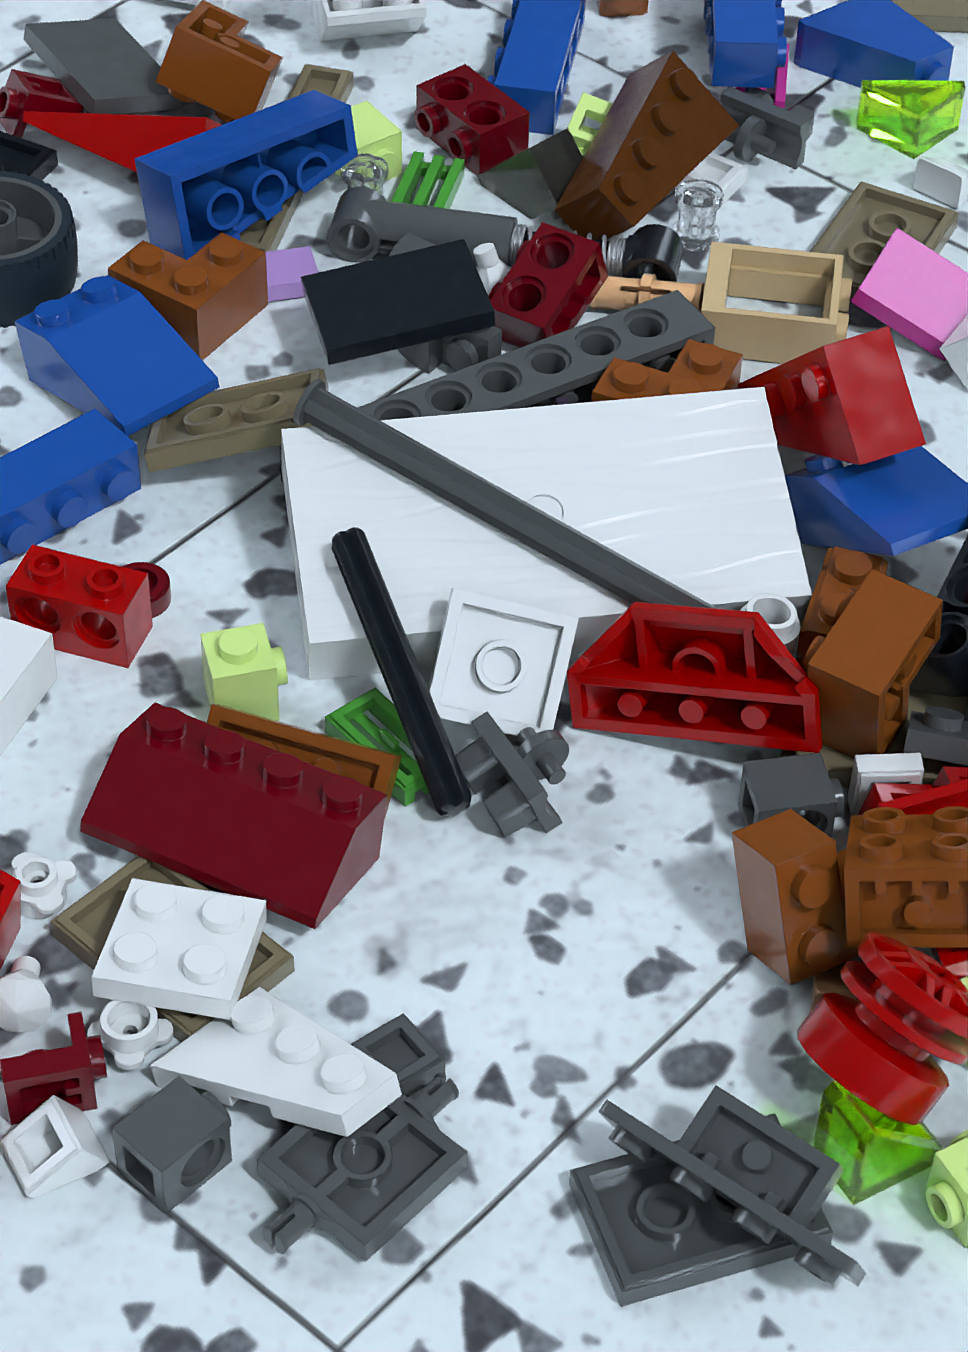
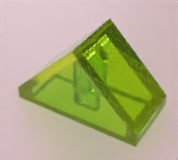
(910, 112)
(870, 1144)

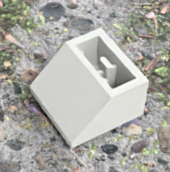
(366, 17)

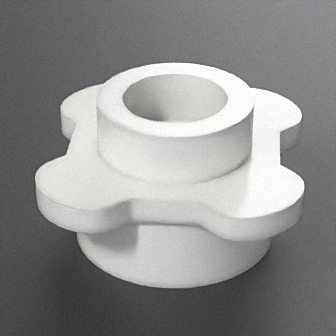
(42, 884)
(124, 1018)

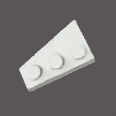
(284, 1063)

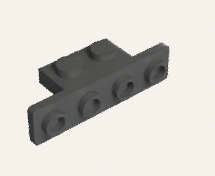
(754, 1166)

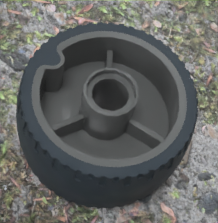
(35, 245)

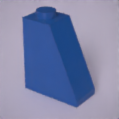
(871, 43)

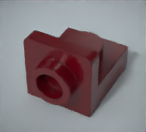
(32, 93)
(58, 1072)

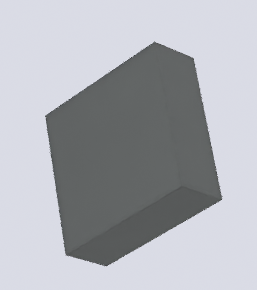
(403, 1051)

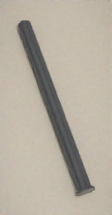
(487, 500)

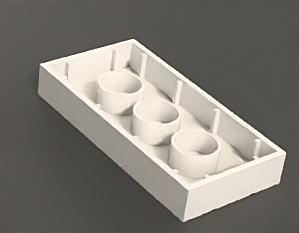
(661, 479)

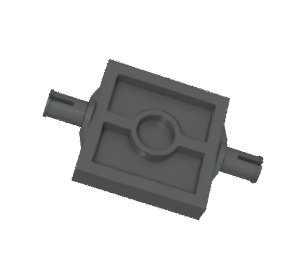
(366, 1182)

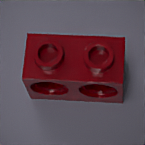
(471, 119)
(547, 286)

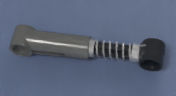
(371, 225)

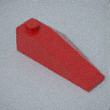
(119, 135)

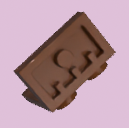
(908, 877)

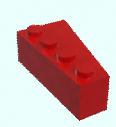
(843, 400)

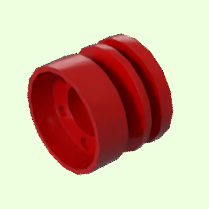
(887, 1037)

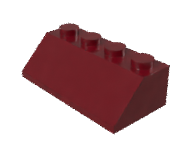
(236, 814)

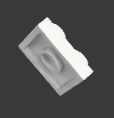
(501, 662)
(179, 949)

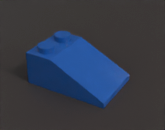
(112, 355)
(878, 504)

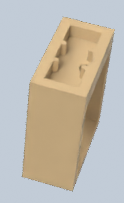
(775, 276)

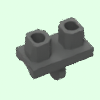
(766, 127)
(524, 796)

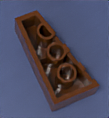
(644, 148)

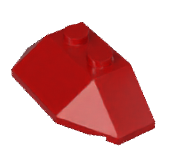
(695, 679)

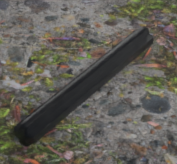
(401, 672)

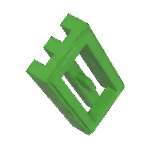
(432, 172)
(353, 725)

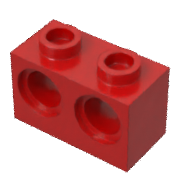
(84, 603)

